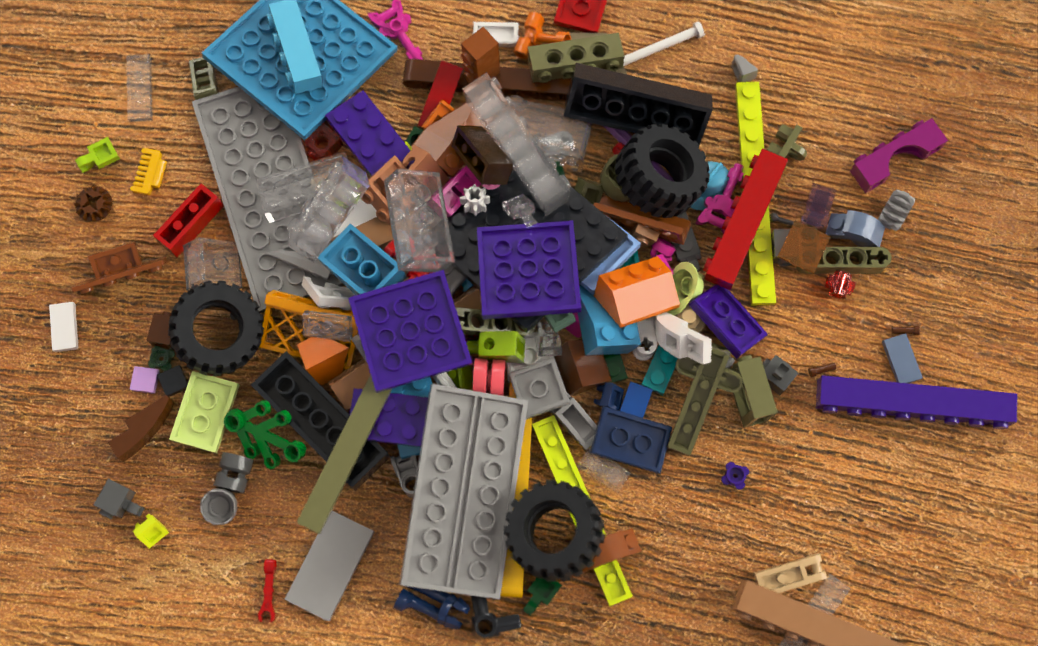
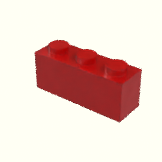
(188, 220)

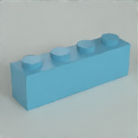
(295, 46)

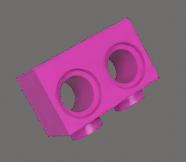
(455, 189)

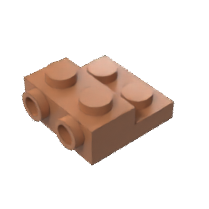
(376, 192)

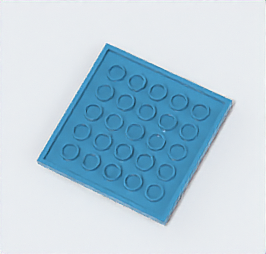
(343, 45)

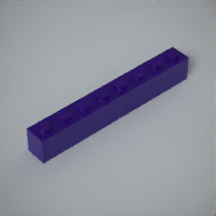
(916, 401)

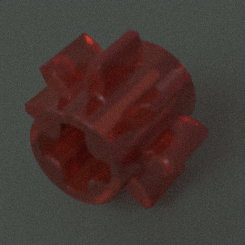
(840, 284)

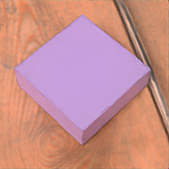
(144, 380)

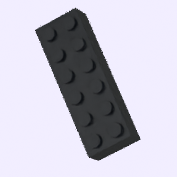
(635, 102)
(314, 414)

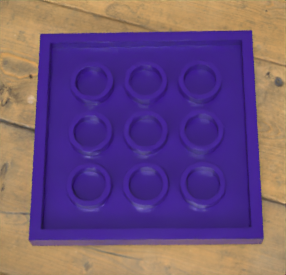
(528, 270)
(410, 331)

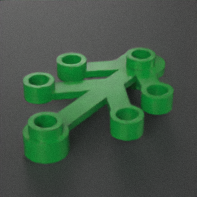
(238, 422)

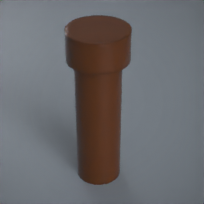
(908, 330)
(821, 369)

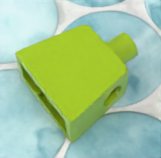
(507, 346)

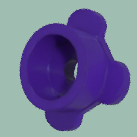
(741, 473)

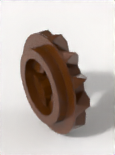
(103, 204)

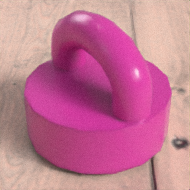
(663, 247)

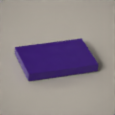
(728, 320)

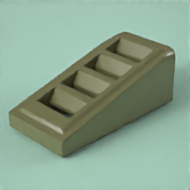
(204, 91)

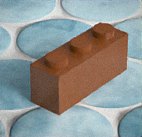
(480, 55)

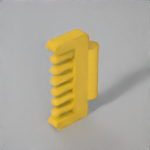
(154, 173)

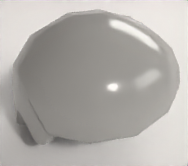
(218, 506)

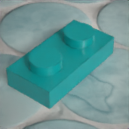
(660, 371)

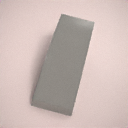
(576, 422)

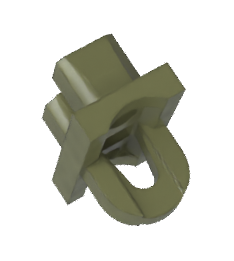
(790, 148)

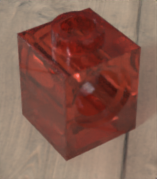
(323, 134)

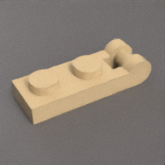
(791, 574)

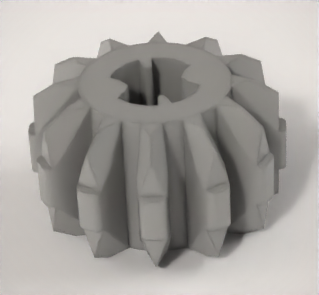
(896, 210)

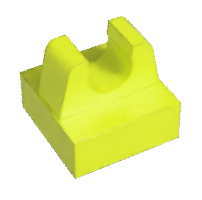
(150, 531)

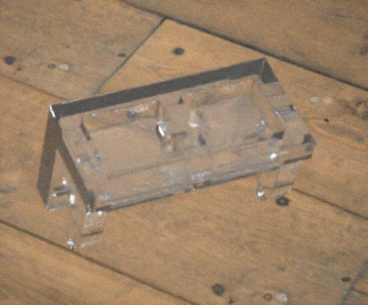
(547, 341)

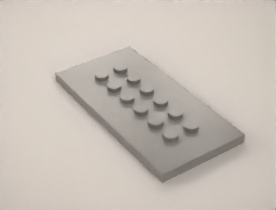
(464, 492)

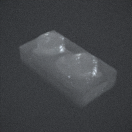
(327, 325)
(603, 471)

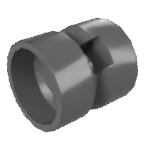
(235, 464)

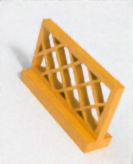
(297, 305)

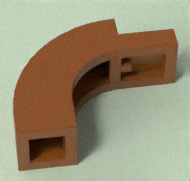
(614, 548)

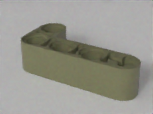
(843, 262)
(486, 325)

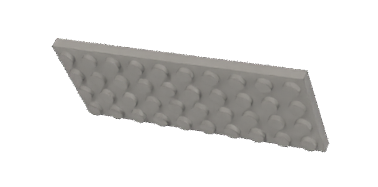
(242, 147)

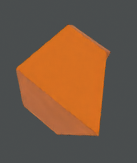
(323, 358)

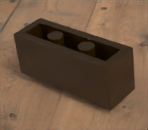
(482, 155)

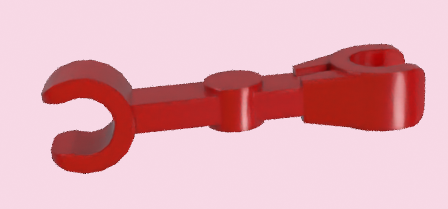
(269, 569)

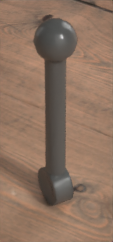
(774, 217)

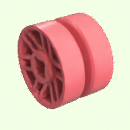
(489, 379)

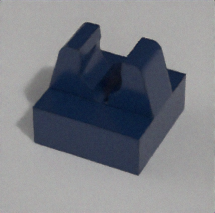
(611, 396)

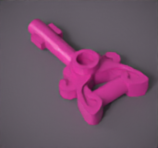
(396, 27)
(721, 203)

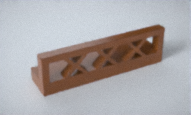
(628, 216)

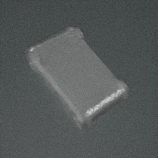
(561, 136)

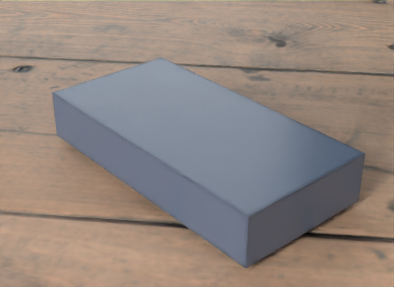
(902, 359)

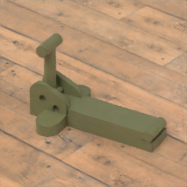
(700, 395)

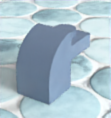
(858, 227)

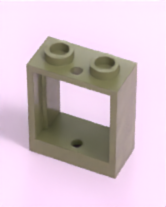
(755, 396)

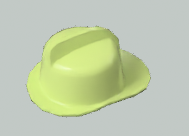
(688, 285)

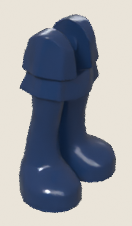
(408, 600)

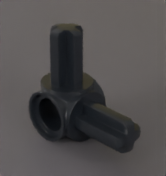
(496, 625)

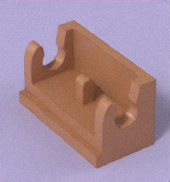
(424, 162)

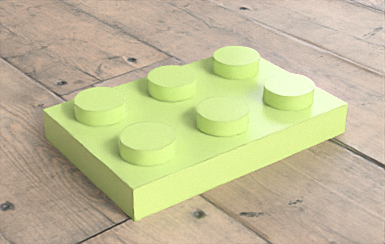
(203, 412)

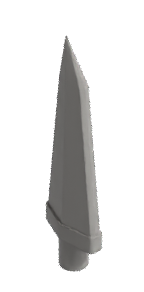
(301, 262)

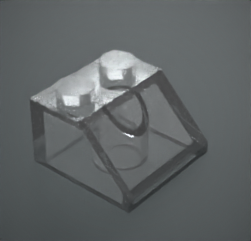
(211, 261)

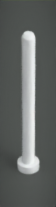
(696, 30)

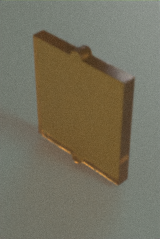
(804, 246)

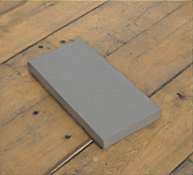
(329, 566)

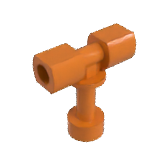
(535, 36)

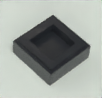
(173, 381)

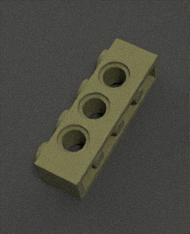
(584, 49)

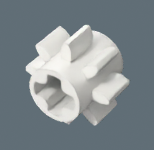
(475, 200)

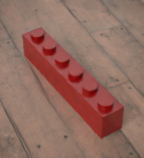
(745, 220)

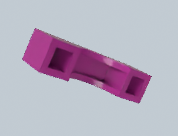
(921, 141)

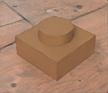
(644, 235)

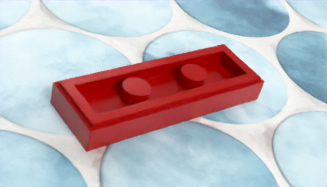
(442, 88)

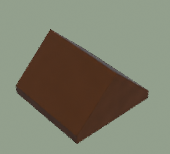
(581, 371)

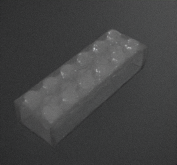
(514, 138)

